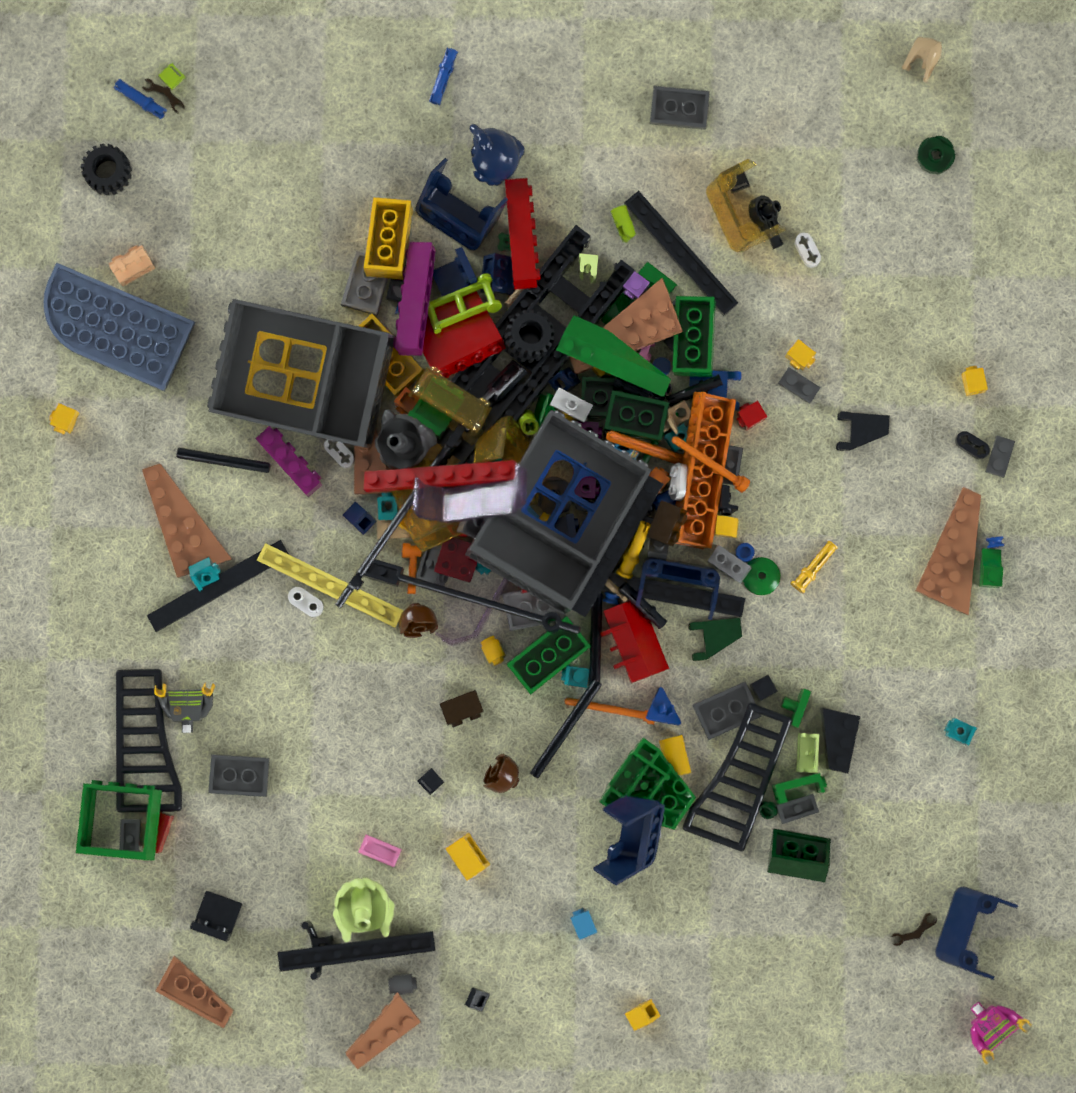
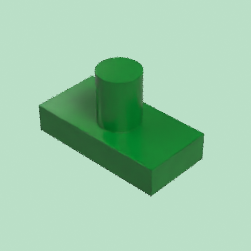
(797, 707)

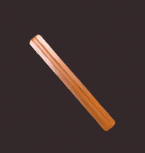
(644, 447)

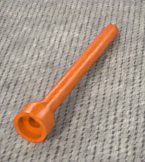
(740, 482)
(612, 709)

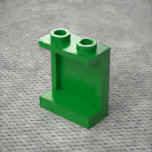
(431, 417)
(779, 788)

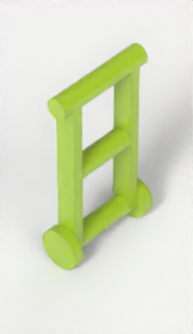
(491, 306)

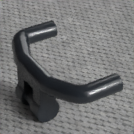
(315, 941)

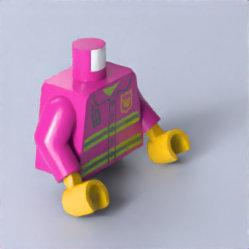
(993, 1027)

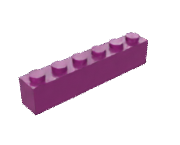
(415, 298)

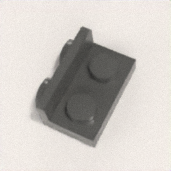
(427, 566)

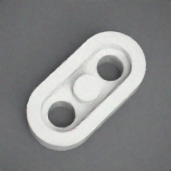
(678, 481)
(305, 602)

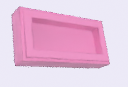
(380, 850)

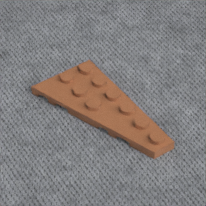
(642, 322)
(182, 527)
(952, 562)

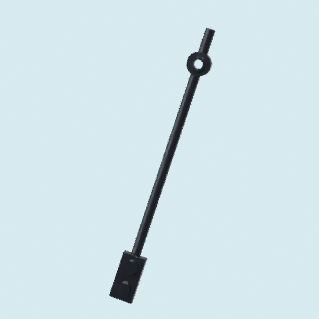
(393, 574)
(356, 581)

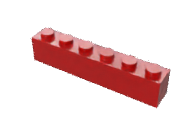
(520, 231)

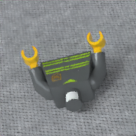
(186, 705)

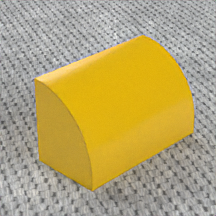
(675, 753)
(467, 856)

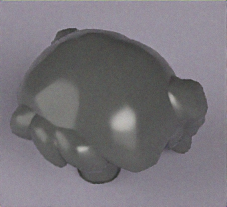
(403, 440)

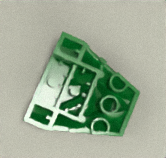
(650, 776)

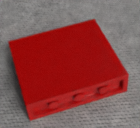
(463, 341)

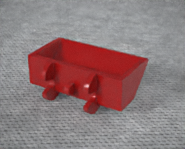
(635, 642)

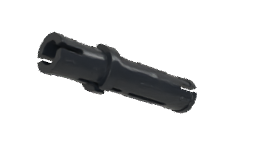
(702, 386)
(649, 611)

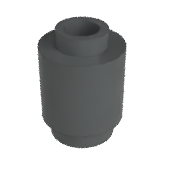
(402, 984)

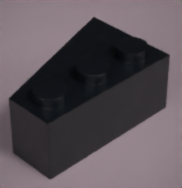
(839, 738)

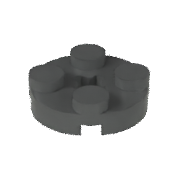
(554, 484)

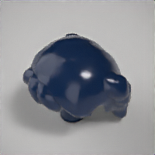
(494, 154)

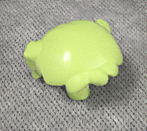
(362, 907)

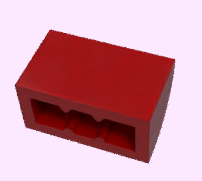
(163, 828)

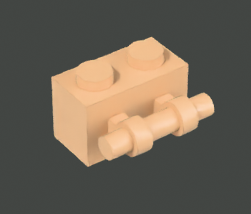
(131, 265)

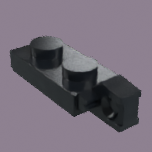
(504, 382)

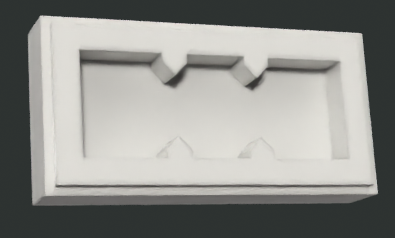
(571, 405)

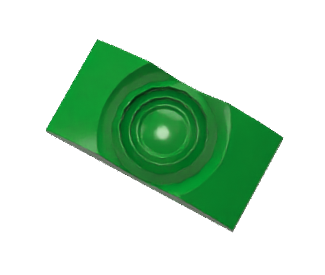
(652, 275)

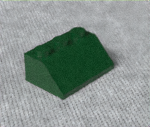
(799, 855)

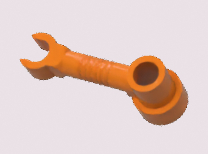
(411, 552)

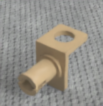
(673, 420)

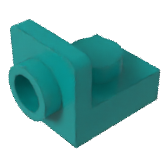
(575, 676)

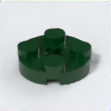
(926, 159)

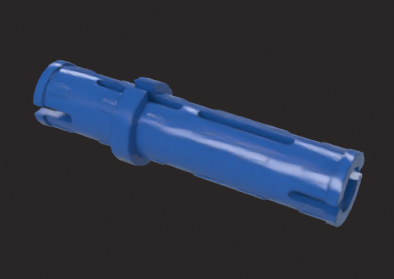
(445, 70)
(145, 102)

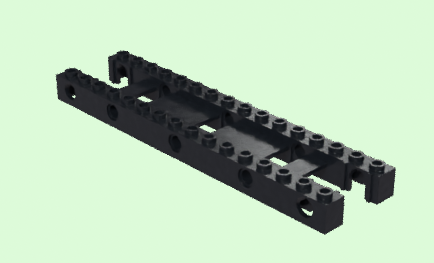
(520, 398)

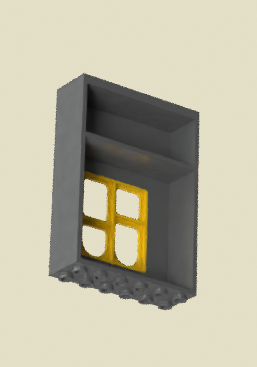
(347, 382)

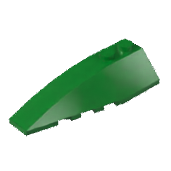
(610, 354)

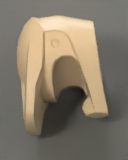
(927, 50)

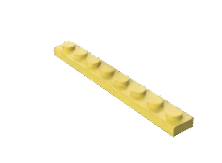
(329, 584)

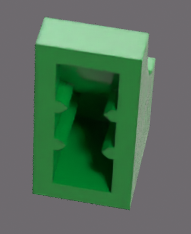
(991, 568)

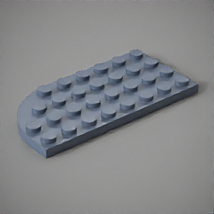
(115, 327)

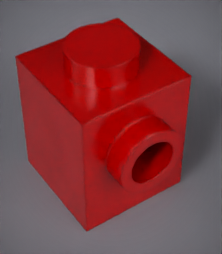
(750, 415)

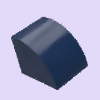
(359, 518)

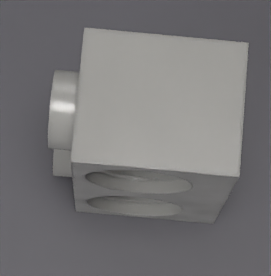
(729, 564)

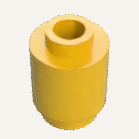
(493, 650)

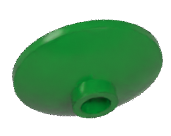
(762, 586)

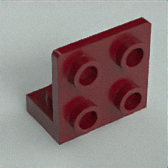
(454, 562)

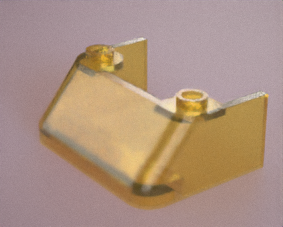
(738, 236)
(451, 399)
(503, 441)

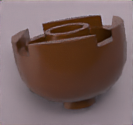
(417, 619)
(502, 776)

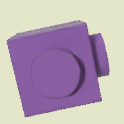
(635, 286)

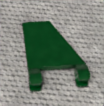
(717, 635)

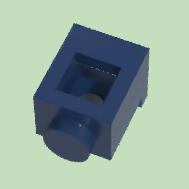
(568, 377)

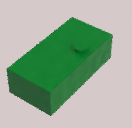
(695, 345)
(547, 657)

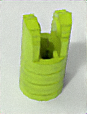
(623, 223)
(527, 418)

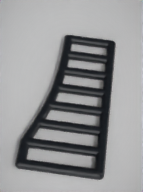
(160, 730)
(720, 777)

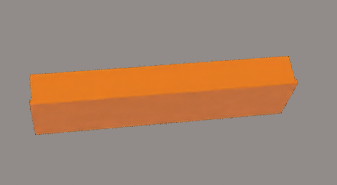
(710, 434)

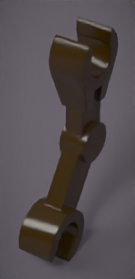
(166, 91)
(916, 934)

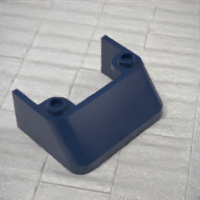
(452, 214)
(681, 572)
(638, 838)
(959, 926)

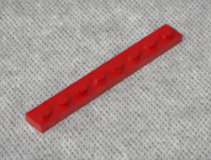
(439, 476)

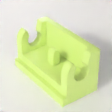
(588, 264)
(807, 753)

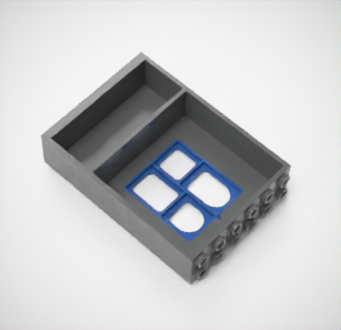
(533, 550)

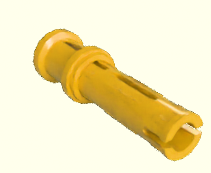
(631, 558)
(809, 574)

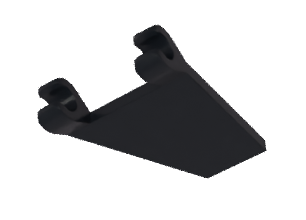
(864, 429)

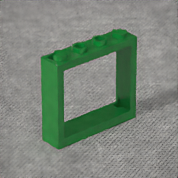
(87, 819)

